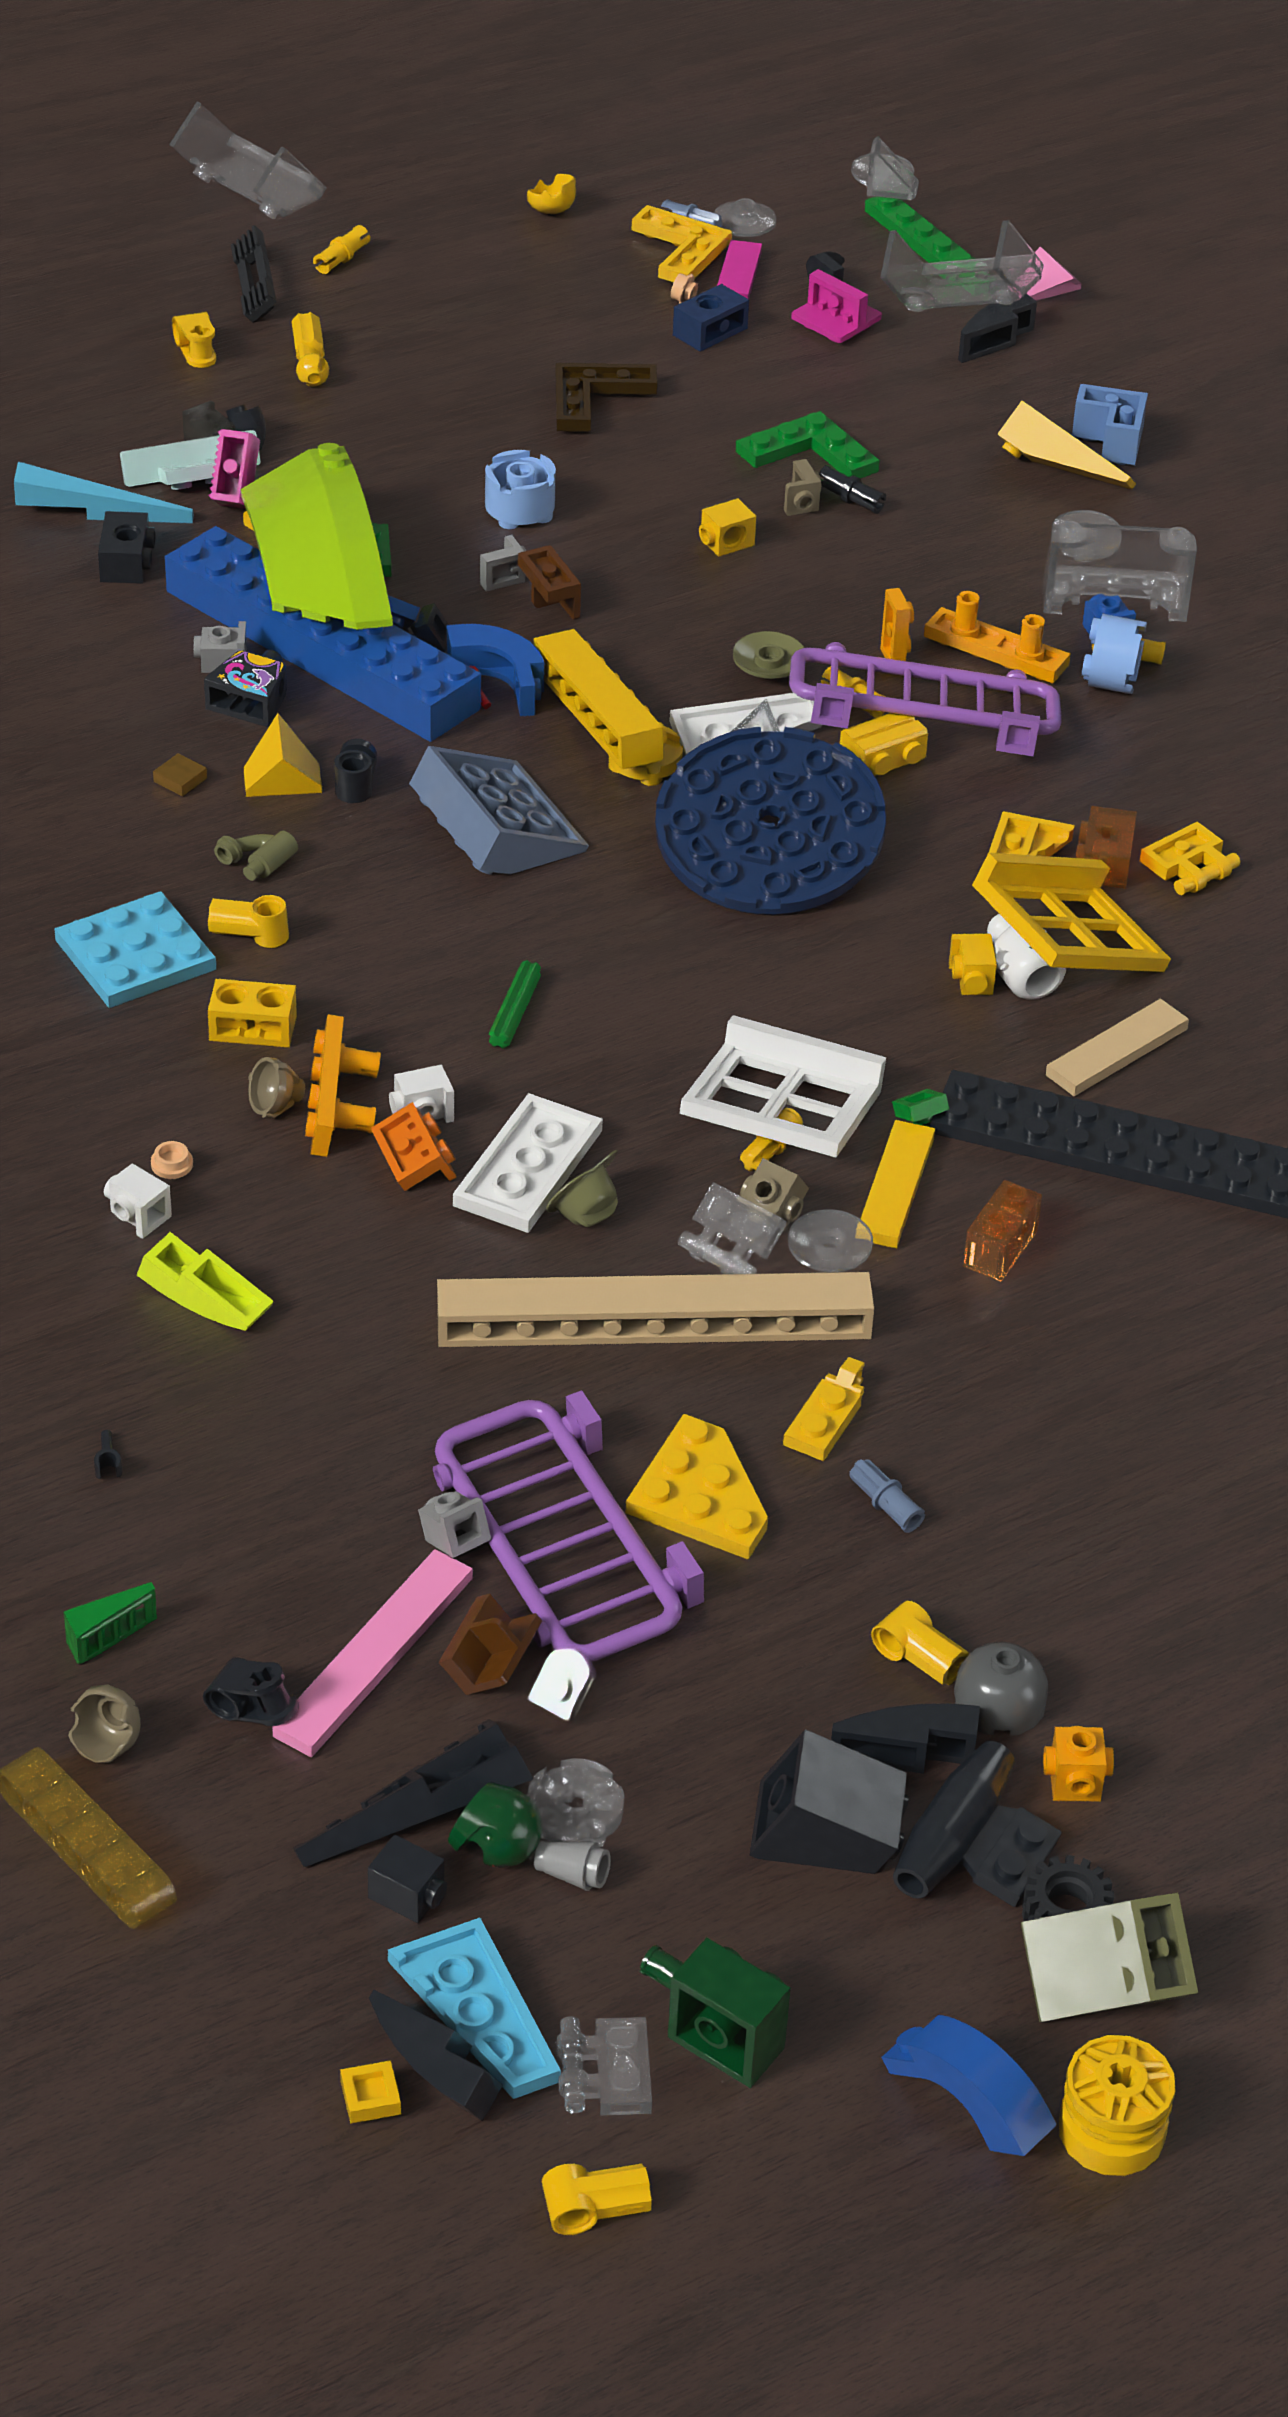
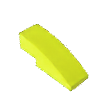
(203, 1283)

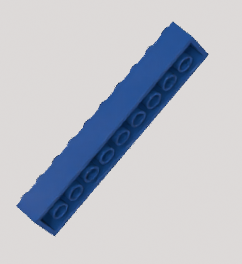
(373, 665)

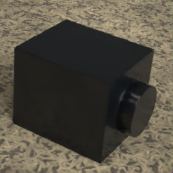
(407, 1879)

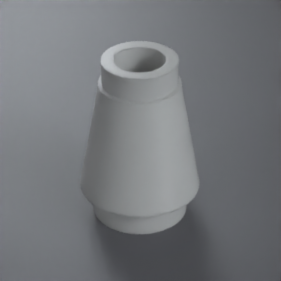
(574, 1862)

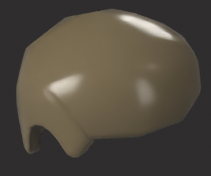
(104, 1723)

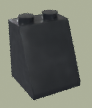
(829, 1808)

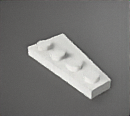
(706, 722)

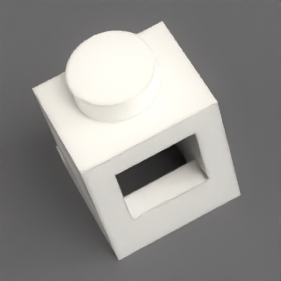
(427, 1089)
(139, 1199)

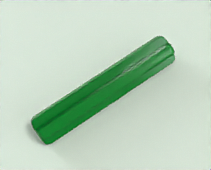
(514, 1004)

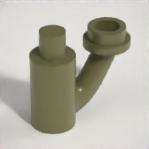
(269, 853)

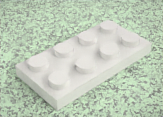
(527, 1162)

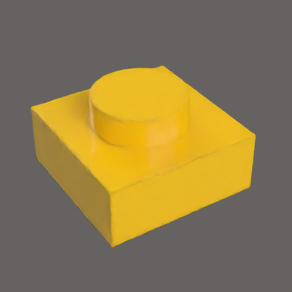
(370, 2092)

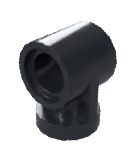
(355, 771)

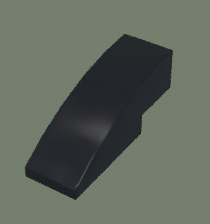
(996, 328)
(911, 1734)
(437, 2055)

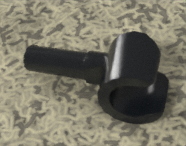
(107, 1455)

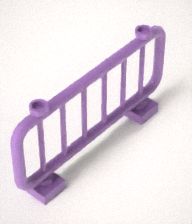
(834, 703)
(584, 1425)

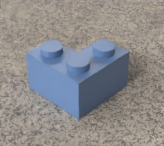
(1111, 417)

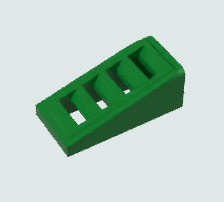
(108, 1620)

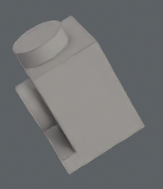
(219, 644)
(450, 1513)

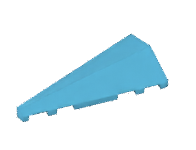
(49, 488)

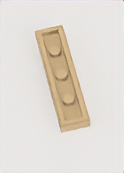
(1117, 1047)

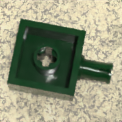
(723, 2008)

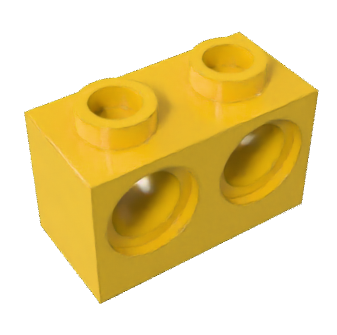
(252, 1013)

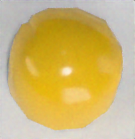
(553, 197)

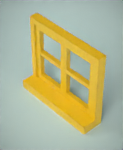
(1059, 880)

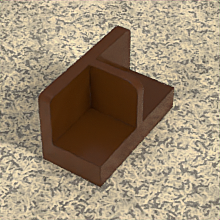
(551, 580)
(487, 1646)

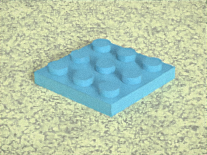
(135, 949)

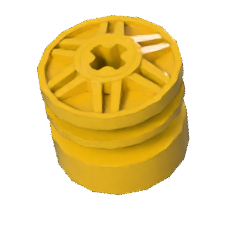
(1116, 2105)

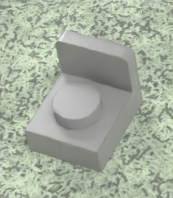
(501, 567)

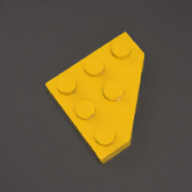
(700, 1490)

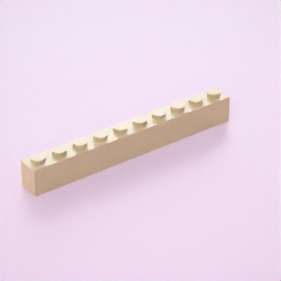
(654, 1309)

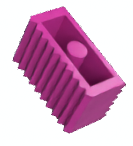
(234, 467)

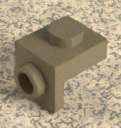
(804, 491)

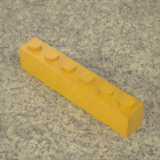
(601, 700)

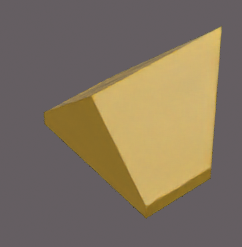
(281, 764)

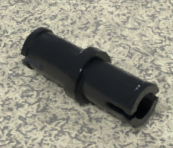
(852, 489)

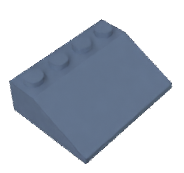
(494, 811)

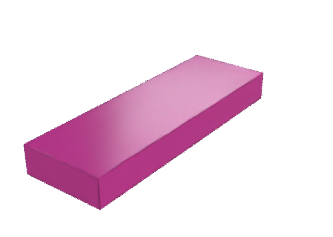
(741, 266)

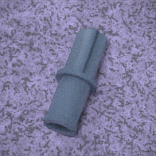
(692, 211)
(887, 1495)

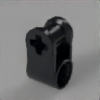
(251, 1693)

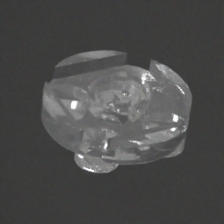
(584, 1779)

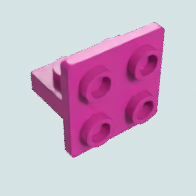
(835, 308)

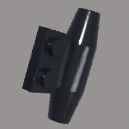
(969, 1827)

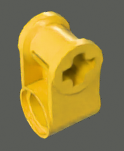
(194, 337)

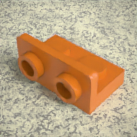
(412, 1146)

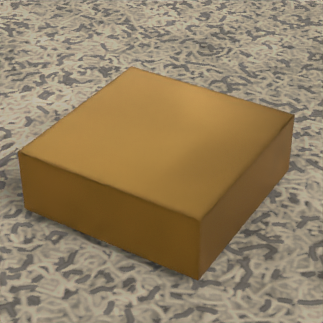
(180, 774)

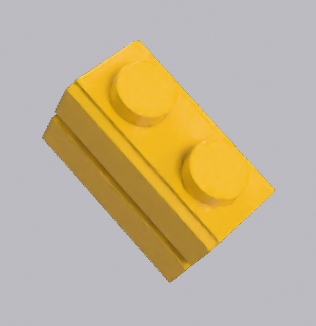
(887, 742)

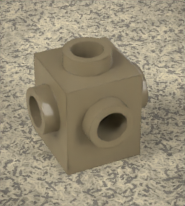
(775, 1191)

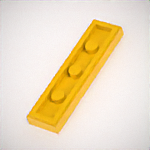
(897, 1181)

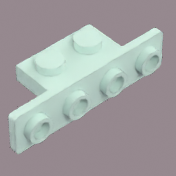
(172, 463)

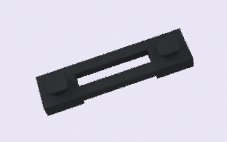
(252, 249)

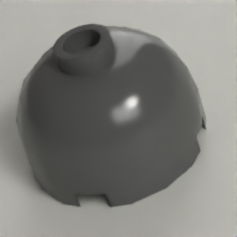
(1006, 1686)

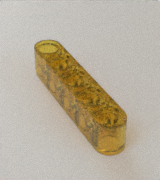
(86, 1838)

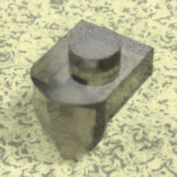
(564, 1683)

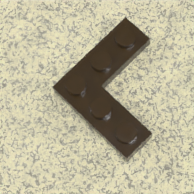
(578, 380)

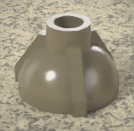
(273, 1087)

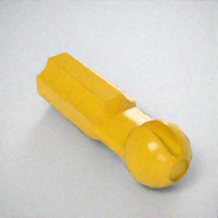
(309, 349)

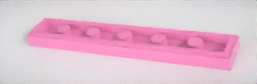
(373, 1652)

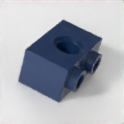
(710, 317)

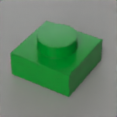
(920, 1106)

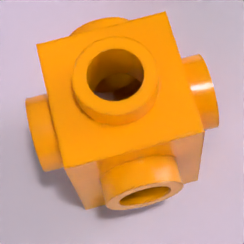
(1078, 1763)

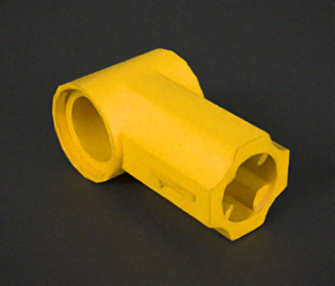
(261, 919)
(911, 1635)
(582, 2197)

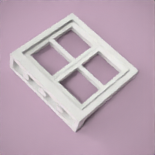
(799, 1060)

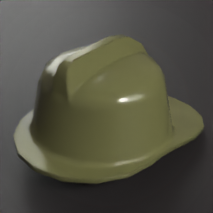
(588, 1196)

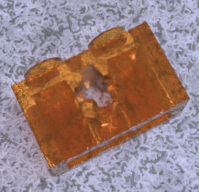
(1109, 839)
(1002, 1230)

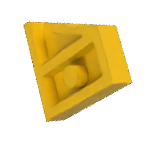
(1030, 835)

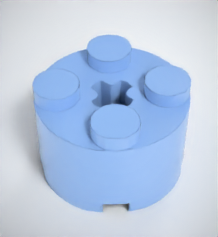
(520, 488)
(1115, 653)

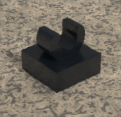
(431, 627)

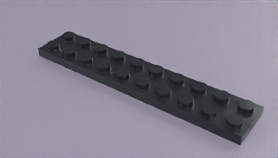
(1115, 1142)

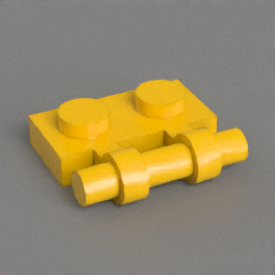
(1183, 851)

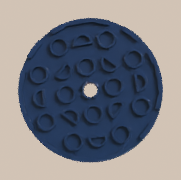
(825, 833)

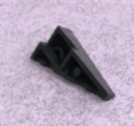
(424, 1793)

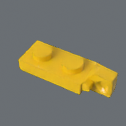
(827, 1412)

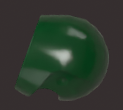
(501, 1823)

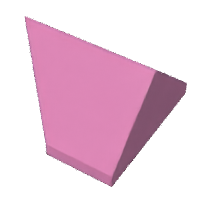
(1054, 279)

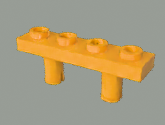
(995, 644)
(322, 1097)

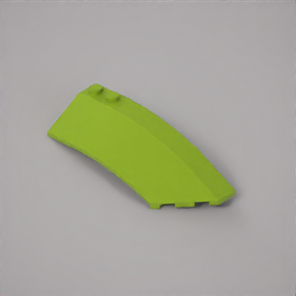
(319, 540)

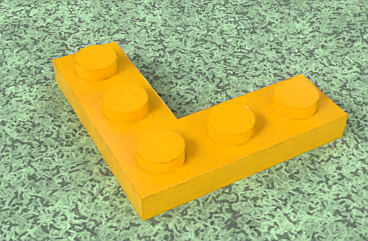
(696, 240)

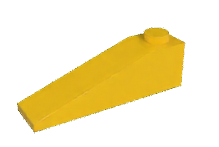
(1046, 443)

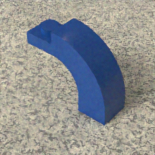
(502, 656)
(980, 2076)

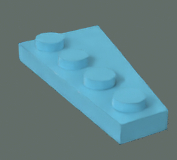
(475, 1995)

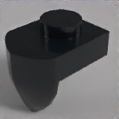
(827, 262)
(248, 420)

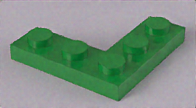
(806, 433)

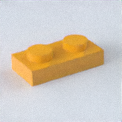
(895, 627)

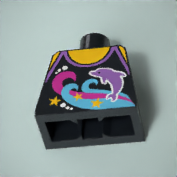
(247, 687)

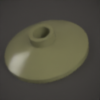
(766, 654)

